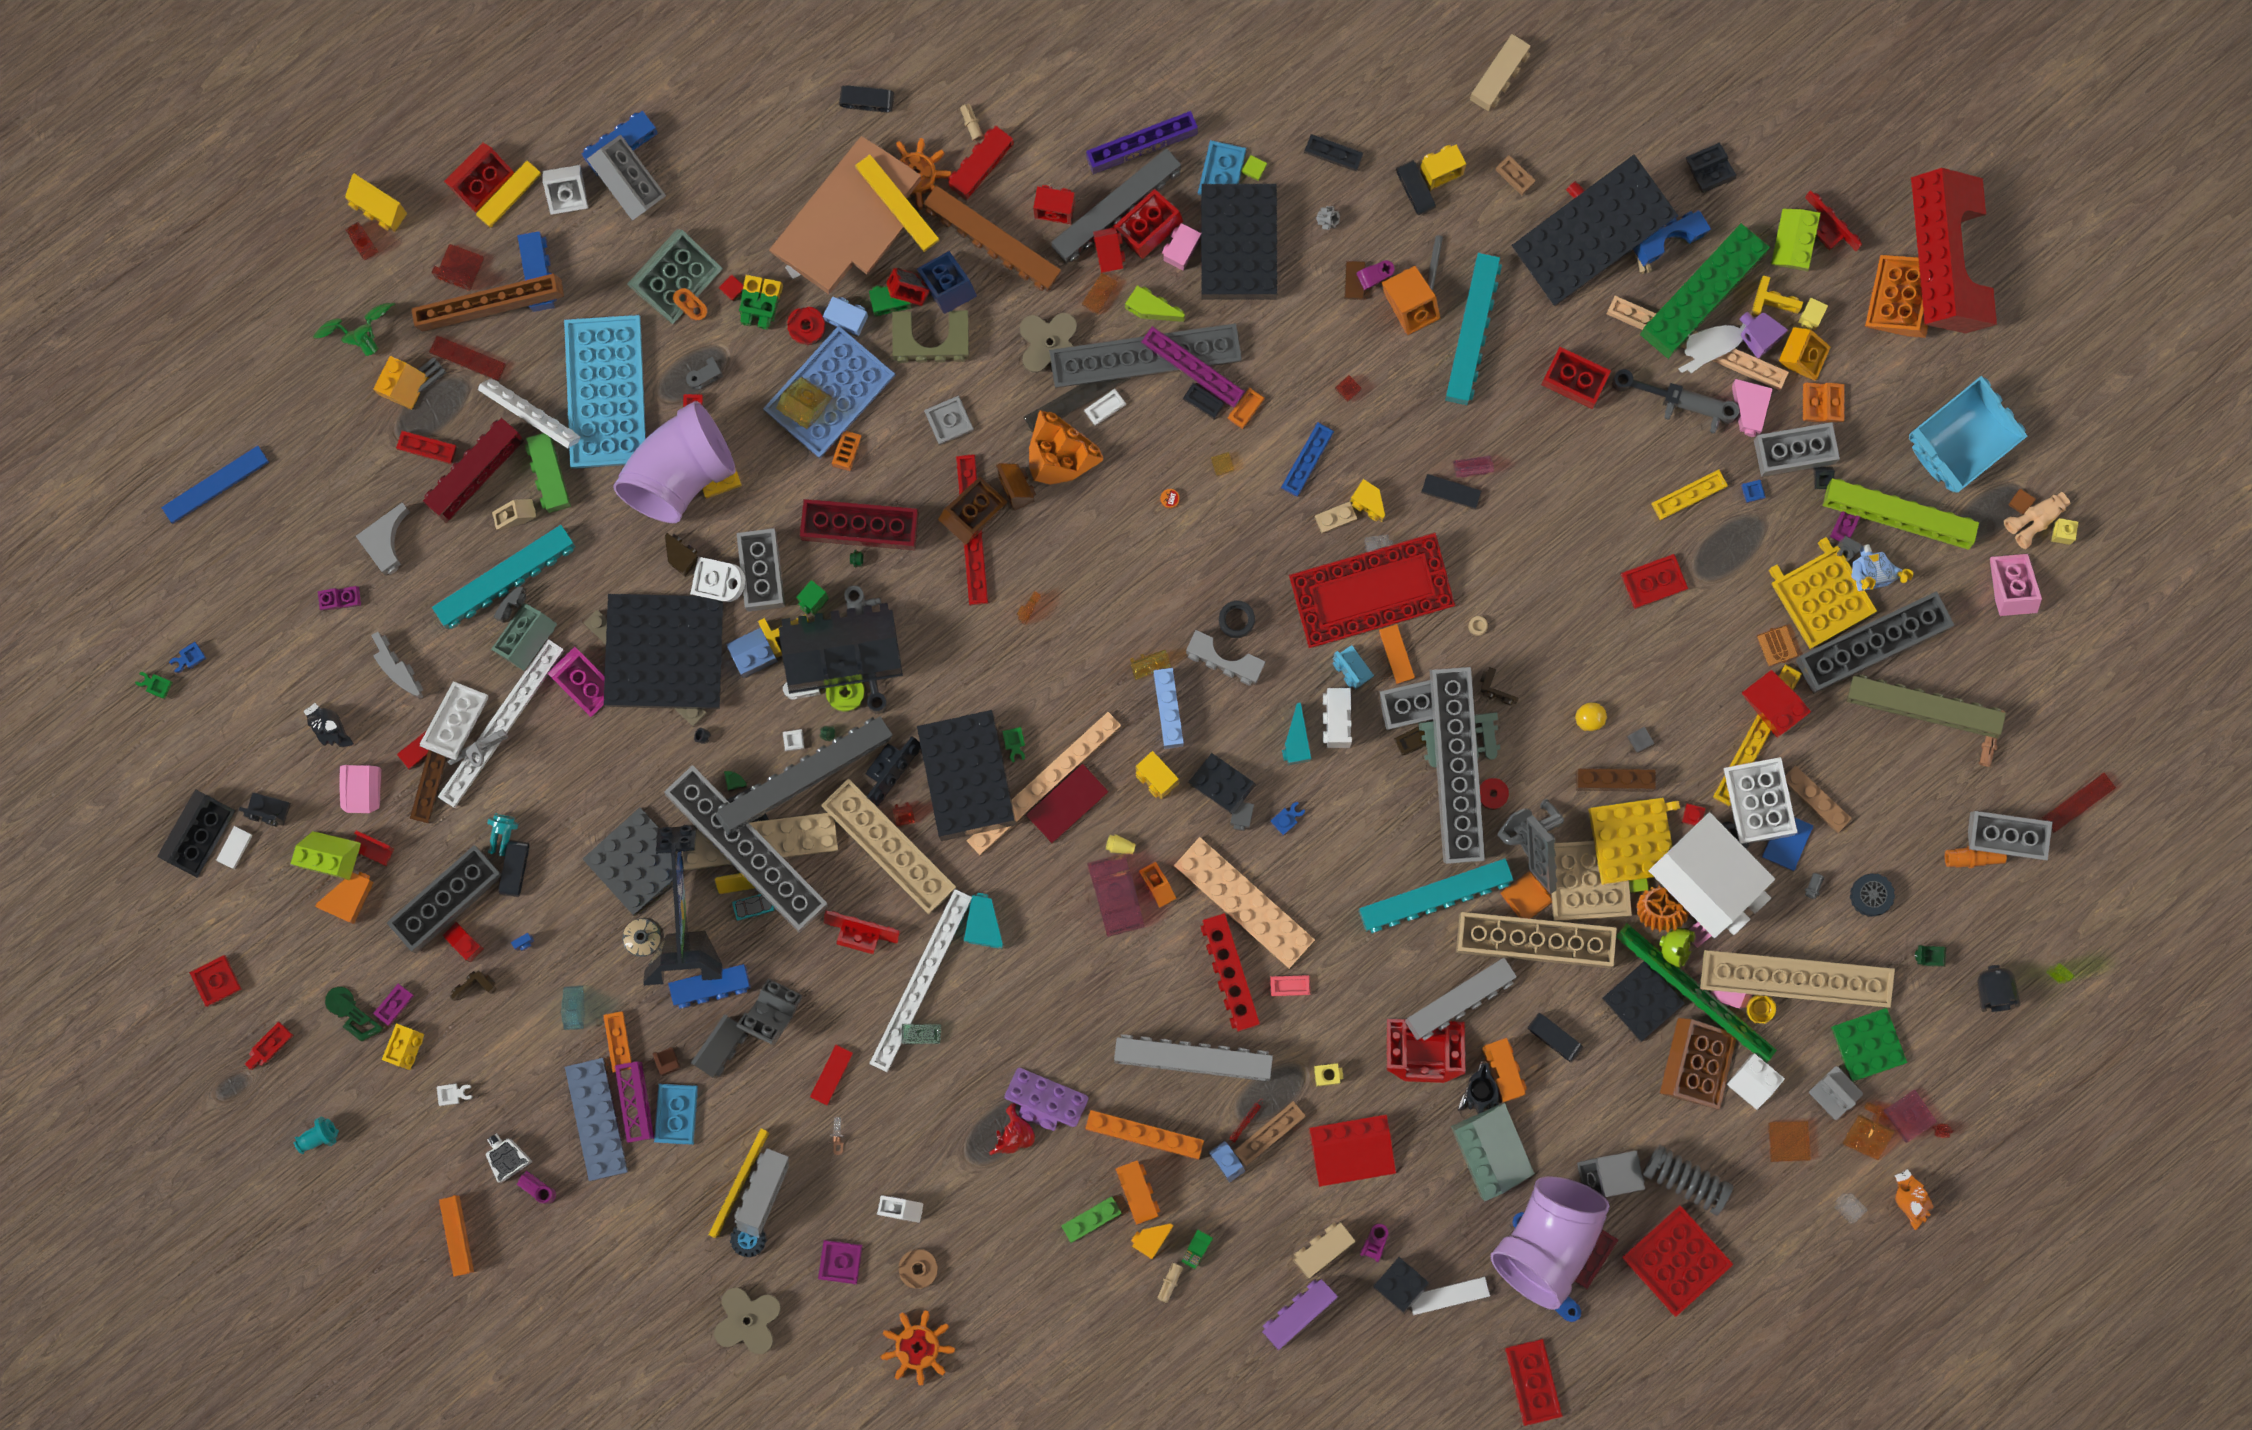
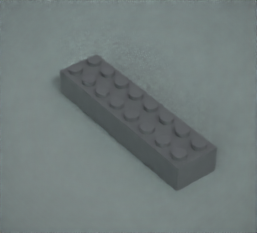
(1875, 642)

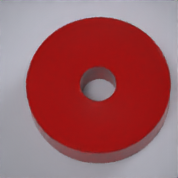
(1499, 787)

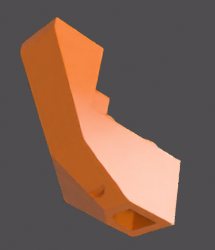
(1059, 451)

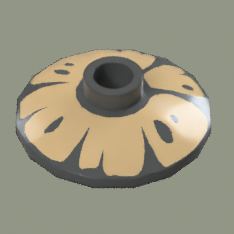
(648, 944)

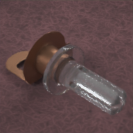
(836, 1136)

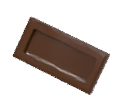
(1353, 287)

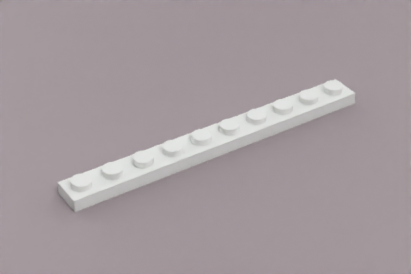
(503, 719)
(921, 979)

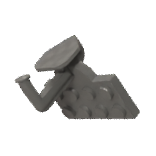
(1536, 841)

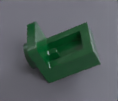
(1931, 956)

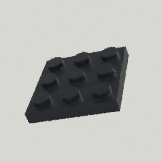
(1643, 1001)

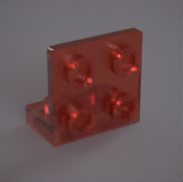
(458, 267)

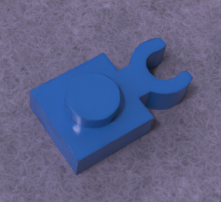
(190, 656)
(1285, 820)

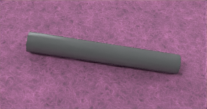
(1434, 261)

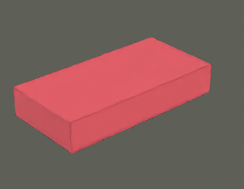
(1290, 985)

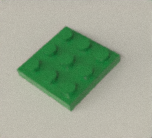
(1869, 1044)

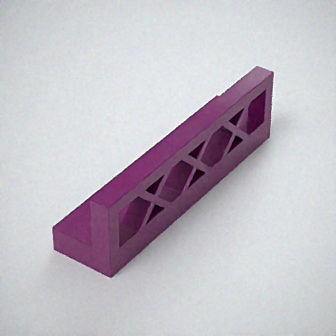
(642, 1102)

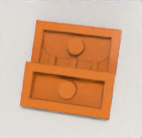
(1823, 402)

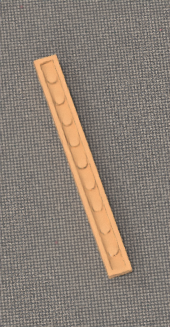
(1734, 360)
(1051, 777)

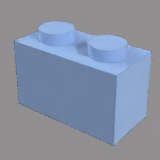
(845, 315)

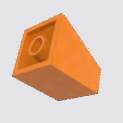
(1411, 300)

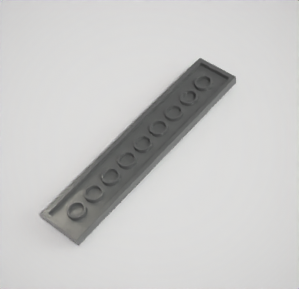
(1133, 359)

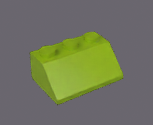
(1795, 239)
(326, 855)

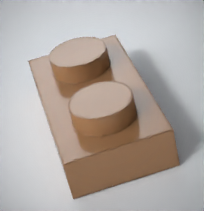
(1515, 175)

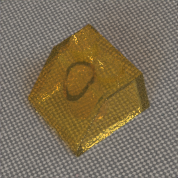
(803, 402)

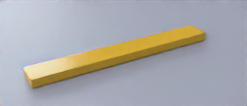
(1755, 738)

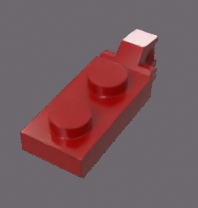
(269, 1045)

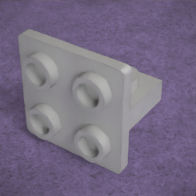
(1836, 1093)

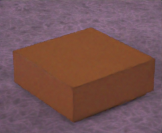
(2021, 501)

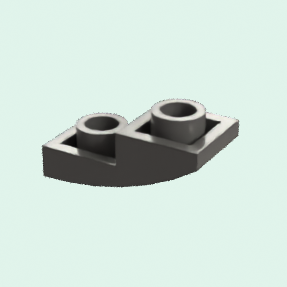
(514, 599)

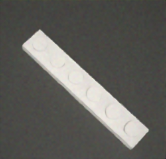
(529, 413)

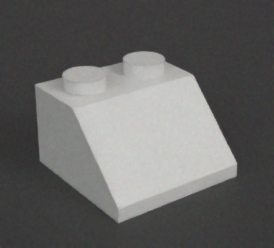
(565, 189)
(1755, 1081)

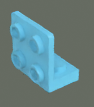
(1352, 666)

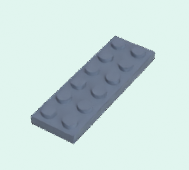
(596, 1119)

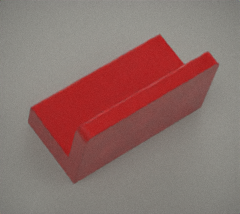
(373, 848)

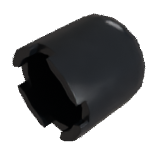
(1997, 989)

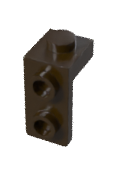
(1486, 679)
(485, 981)

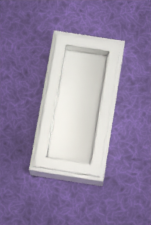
(1105, 407)
(234, 847)

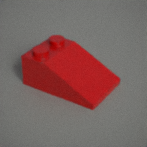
(1775, 703)

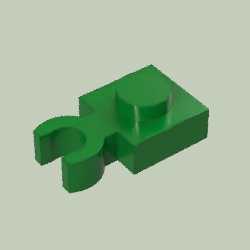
(156, 685)
(1014, 740)

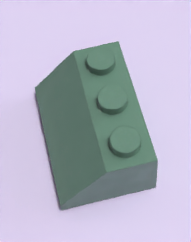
(524, 636)

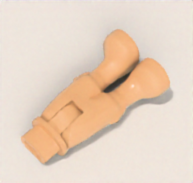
(2042, 515)

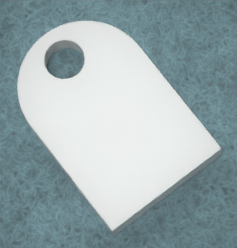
(715, 579)

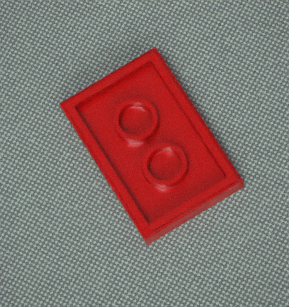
(1654, 581)

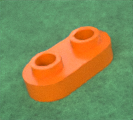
(689, 304)

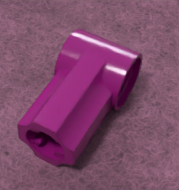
(535, 1188)

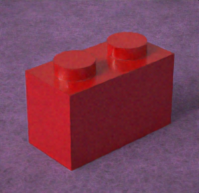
(1108, 249)

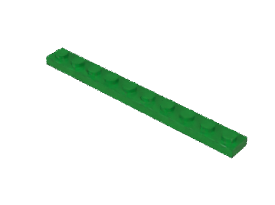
(1692, 990)

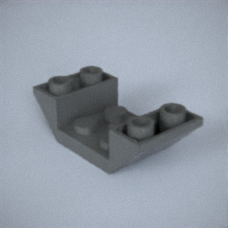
(771, 1012)

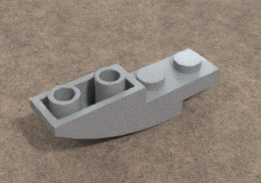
(398, 672)

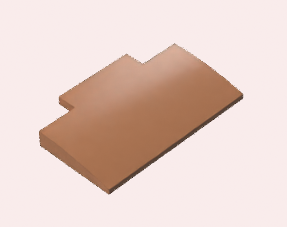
(845, 221)

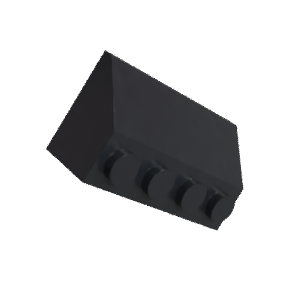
(196, 833)

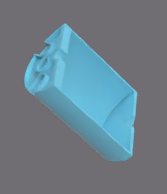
(1966, 436)

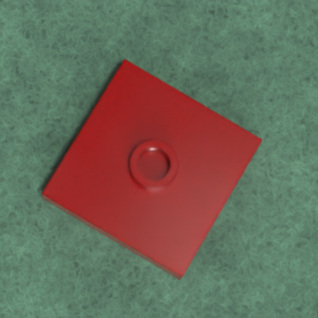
(215, 981)

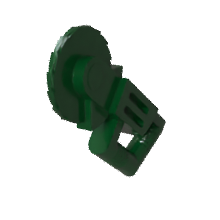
(341, 1003)

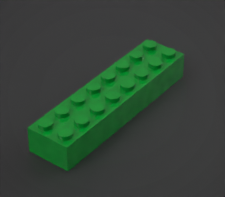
(1704, 291)

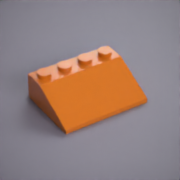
(1897, 298)

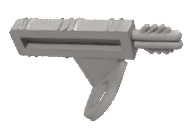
(480, 746)

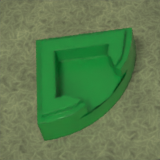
(734, 780)

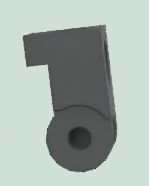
(704, 376)

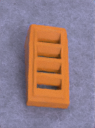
(841, 464)

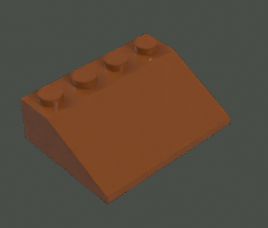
(1698, 1063)

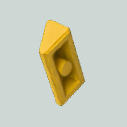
(732, 883)

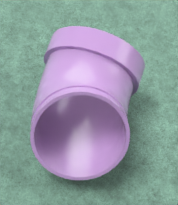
(675, 465)
(1551, 1240)

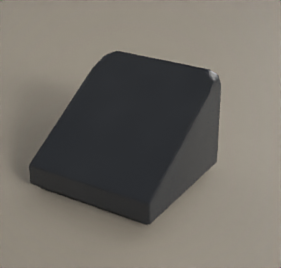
(1822, 477)

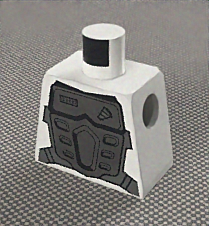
(506, 1158)

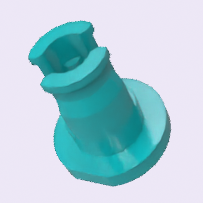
(501, 825)
(321, 1133)

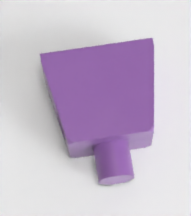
(1761, 333)

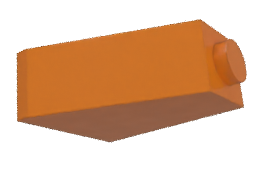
(347, 897)

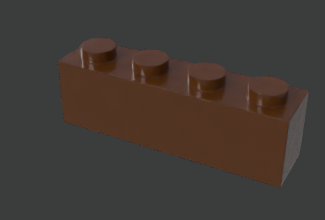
(1616, 780)

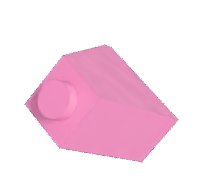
(1752, 405)

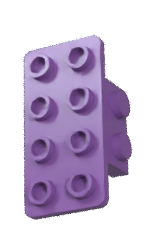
(1045, 1100)

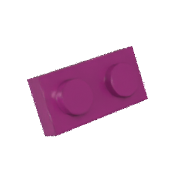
(1844, 526)
(393, 1004)

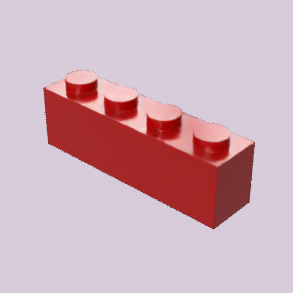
(981, 162)

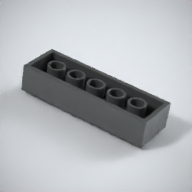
(444, 899)

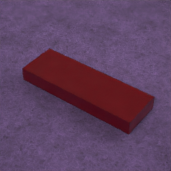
(1598, 1256)

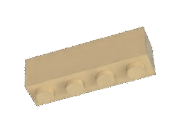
(1500, 72)

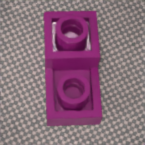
(339, 598)

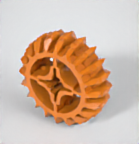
(1652, 914)

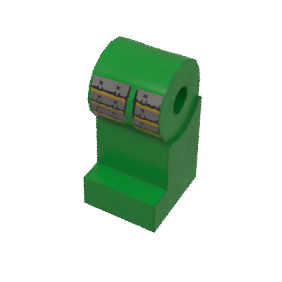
(1196, 1249)

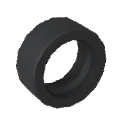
(1236, 633)

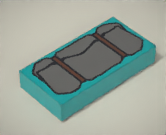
(751, 907)

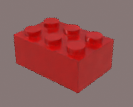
(1576, 377)

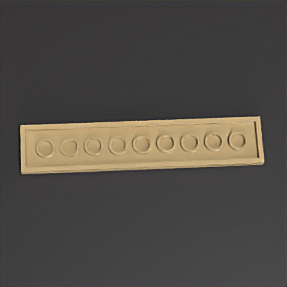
(1797, 978)

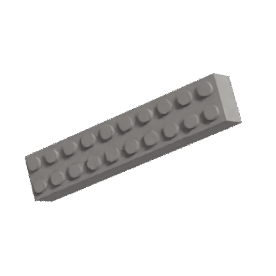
(1457, 765)
(747, 851)

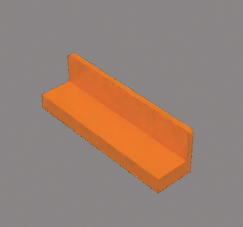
(456, 1235)

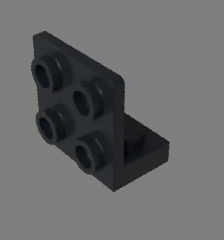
(269, 809)

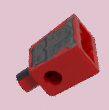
(907, 286)

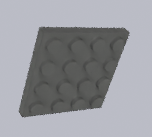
(630, 863)

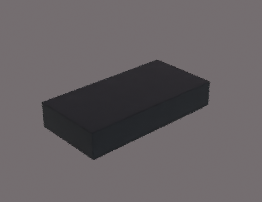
(1203, 401)

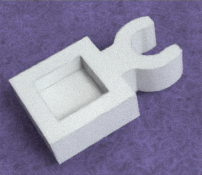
(450, 1094)

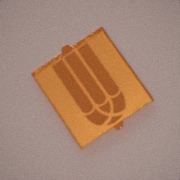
(1777, 645)

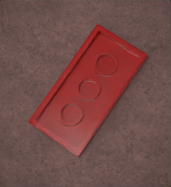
(1533, 1382)

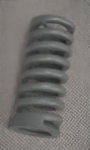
(1660, 1156)

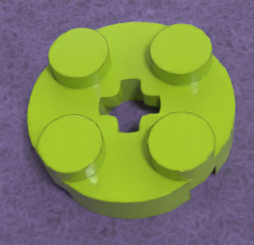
(848, 703)

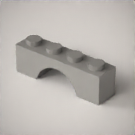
(1202, 649)

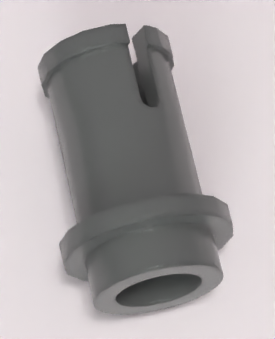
(1814, 886)

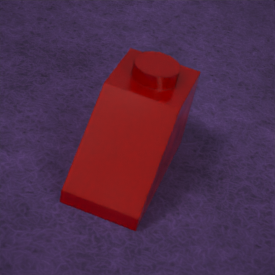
(463, 942)

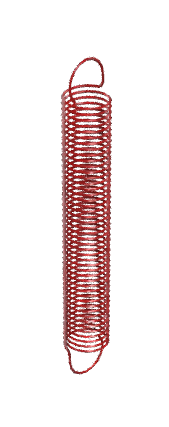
(1247, 1123)

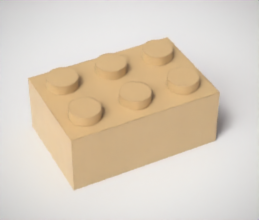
(1323, 1249)

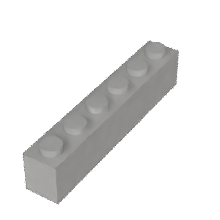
(1461, 998)

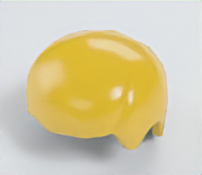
(1591, 716)
(1761, 1009)

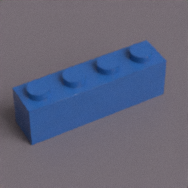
(634, 131)
(535, 262)
(695, 990)

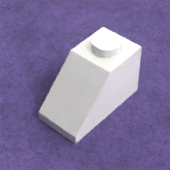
(900, 1209)

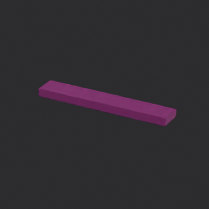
(1192, 366)

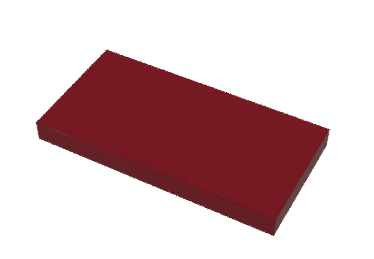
(1067, 803)

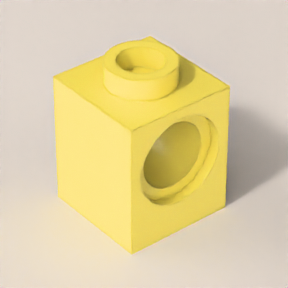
(1812, 314)
(2064, 531)
(1319, 1077)

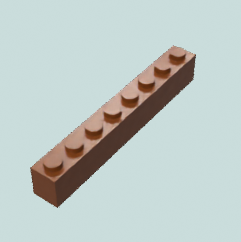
(991, 238)
(487, 302)

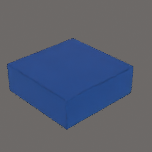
(1753, 491)

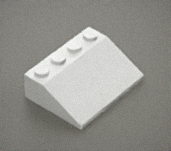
(1760, 801)

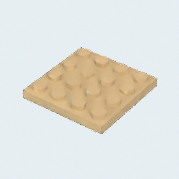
(1580, 887)

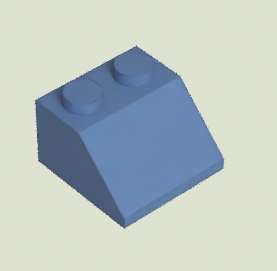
(751, 653)

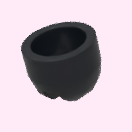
(702, 736)

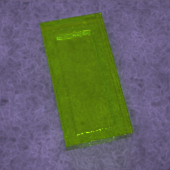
(2060, 973)

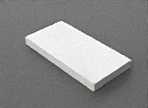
(454, 720)

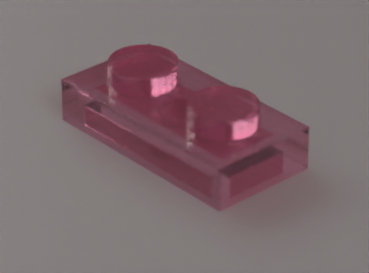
(1473, 466)

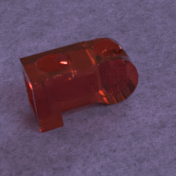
(361, 241)

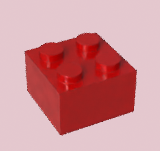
(1054, 204)

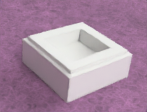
(793, 740)

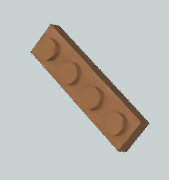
(1817, 799)
(1269, 1133)

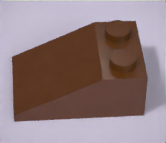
(1015, 485)
(972, 510)

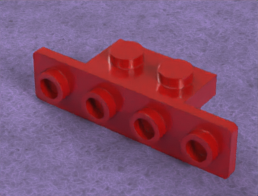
(1830, 228)
(859, 933)

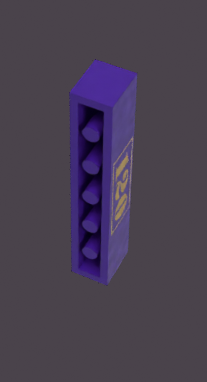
(1142, 142)

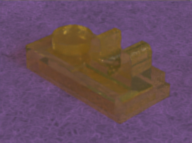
(1147, 665)

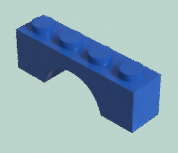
(1690, 228)

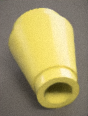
(1117, 844)

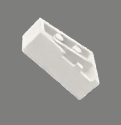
(1337, 718)

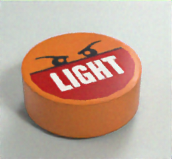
(1170, 498)

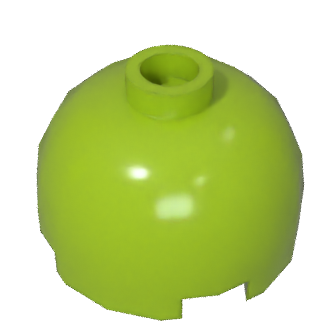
(1677, 945)

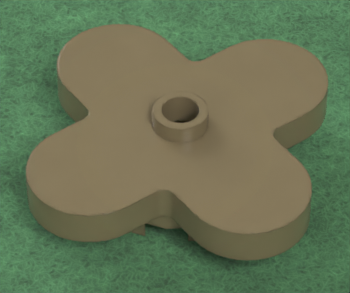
(1036, 333)
(760, 1311)

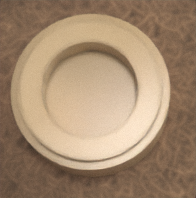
(1478, 626)

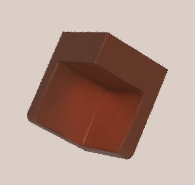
(666, 1061)

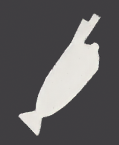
(1711, 344)

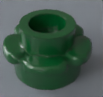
(856, 558)

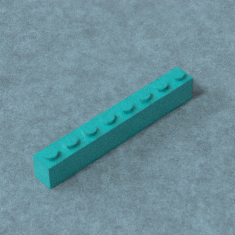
(1472, 329)
(504, 577)
(1435, 895)

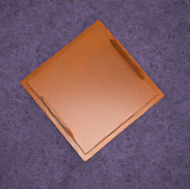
(1526, 896)

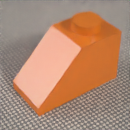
(1157, 884)

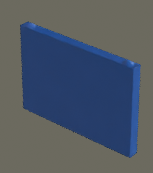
(1788, 850)

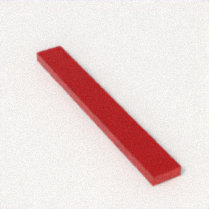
(974, 549)

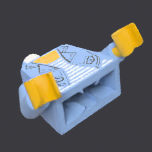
(1876, 570)

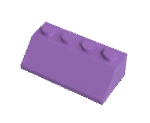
(1299, 1314)

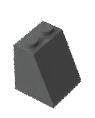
(1612, 1174)

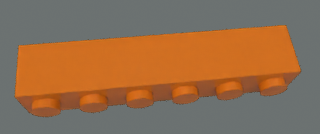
(1144, 1135)

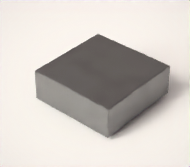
(1640, 739)

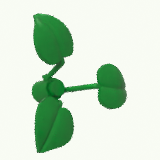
(359, 335)

